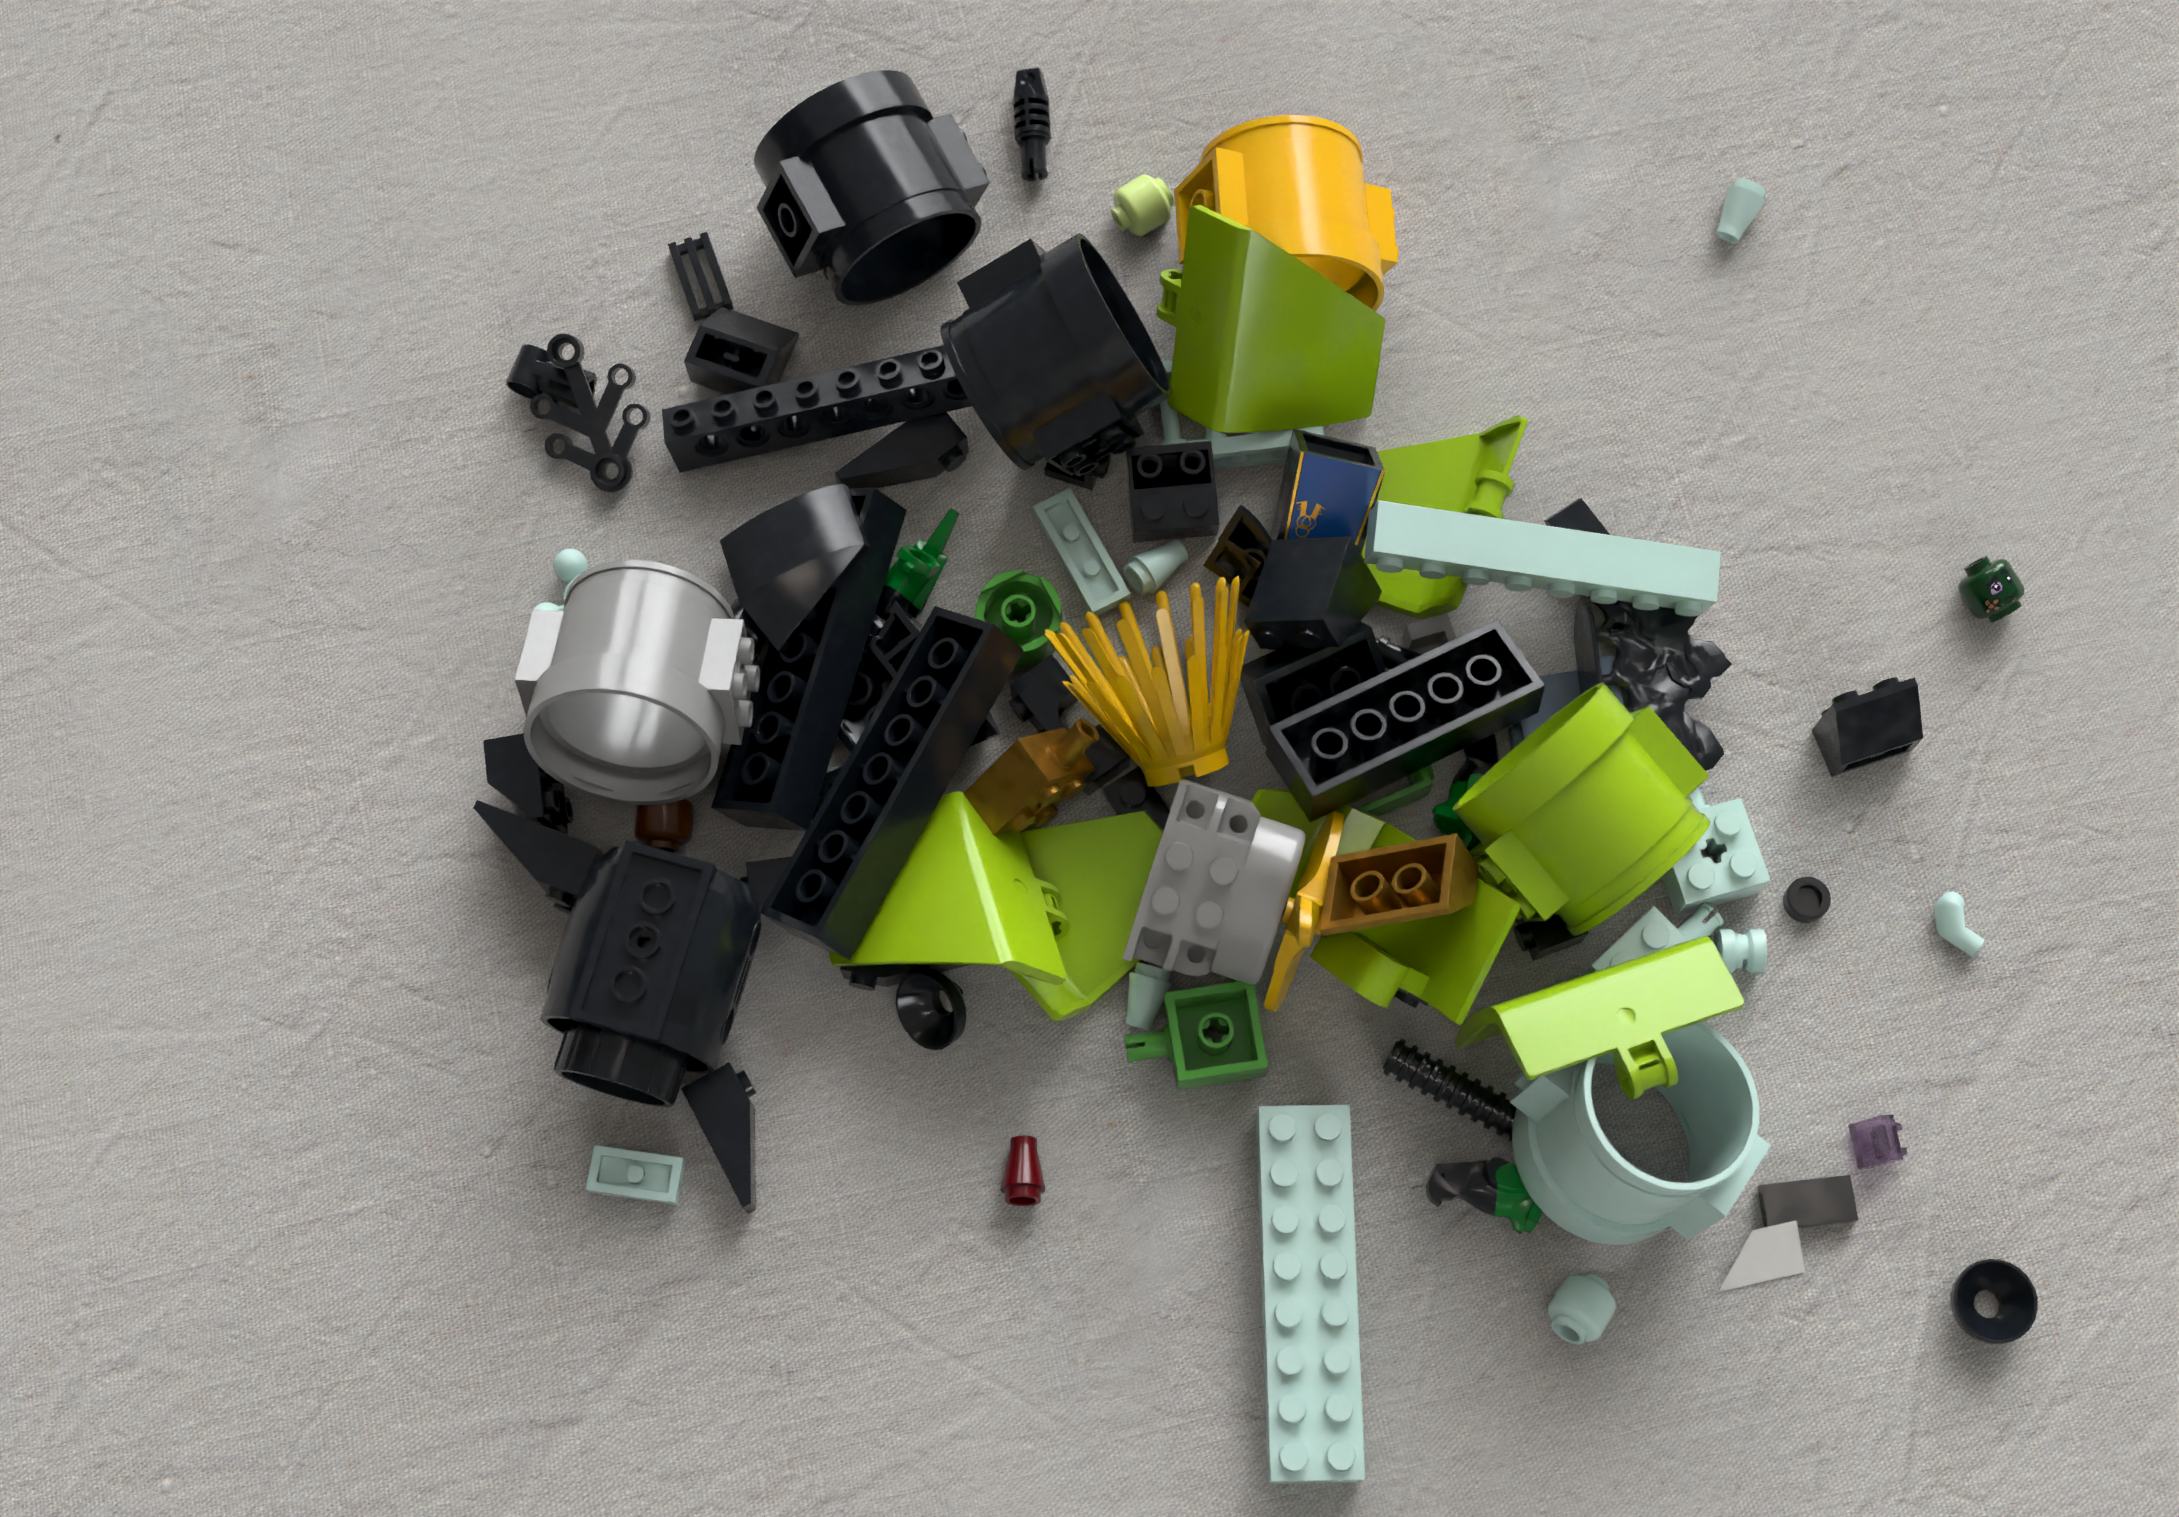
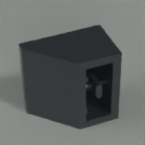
(738, 352)
(1172, 491)
(1870, 725)
(525, 783)

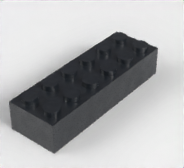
(1404, 720)

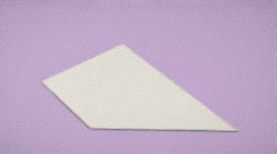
(1766, 1256)

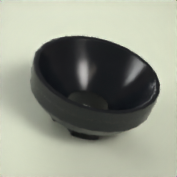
(922, 1011)
(2013, 1291)

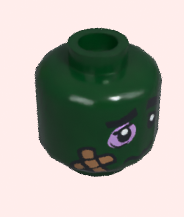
(1991, 588)

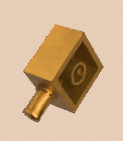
(1033, 778)

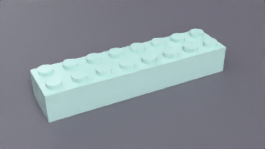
(1309, 1295)

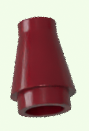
(1023, 1173)

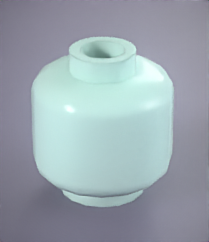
(1581, 1308)

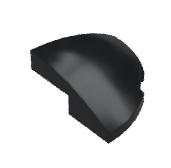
(1241, 552)

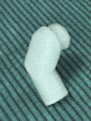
(1951, 923)

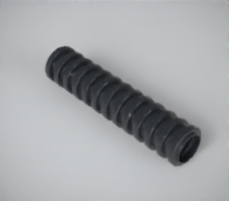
(1451, 1087)

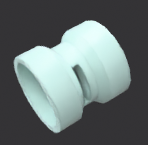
(1742, 950)

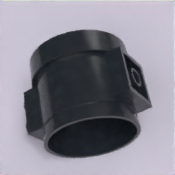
(869, 187)
(1054, 356)

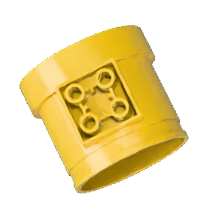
(1303, 191)

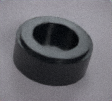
(1806, 899)

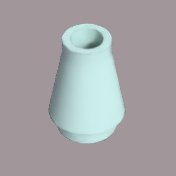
(1740, 207)
(1153, 567)
(1146, 994)

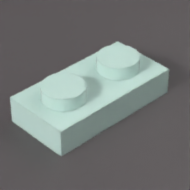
(635, 1174)

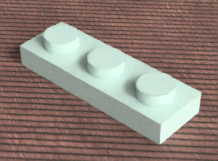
(1081, 552)

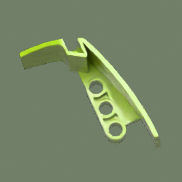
(1430, 957)

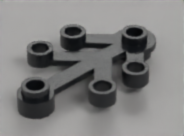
(592, 420)

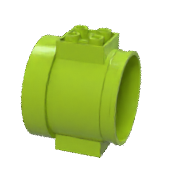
(1585, 811)

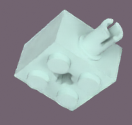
(1738, 863)
(1656, 933)

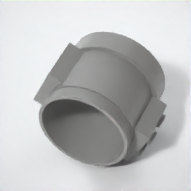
(636, 683)

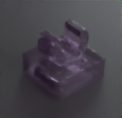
(1876, 1141)

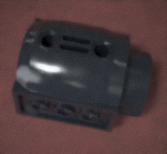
(649, 972)

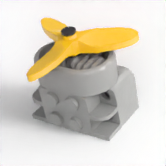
(1226, 886)

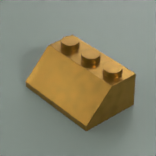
(1398, 884)

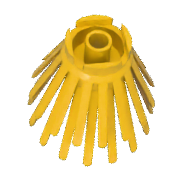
(1149, 705)

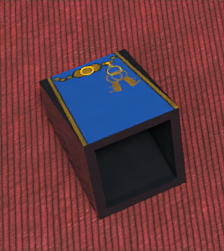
(1327, 488)

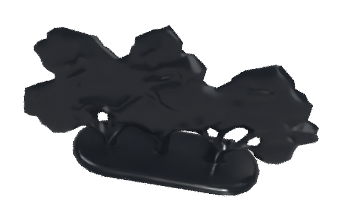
(1655, 666)

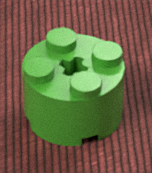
(1032, 600)

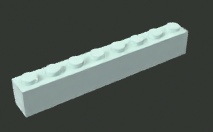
(1542, 558)

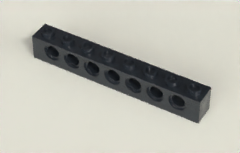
(812, 409)

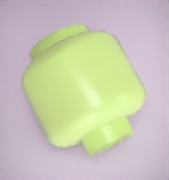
(1142, 205)

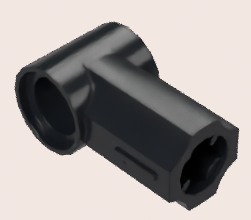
(536, 375)

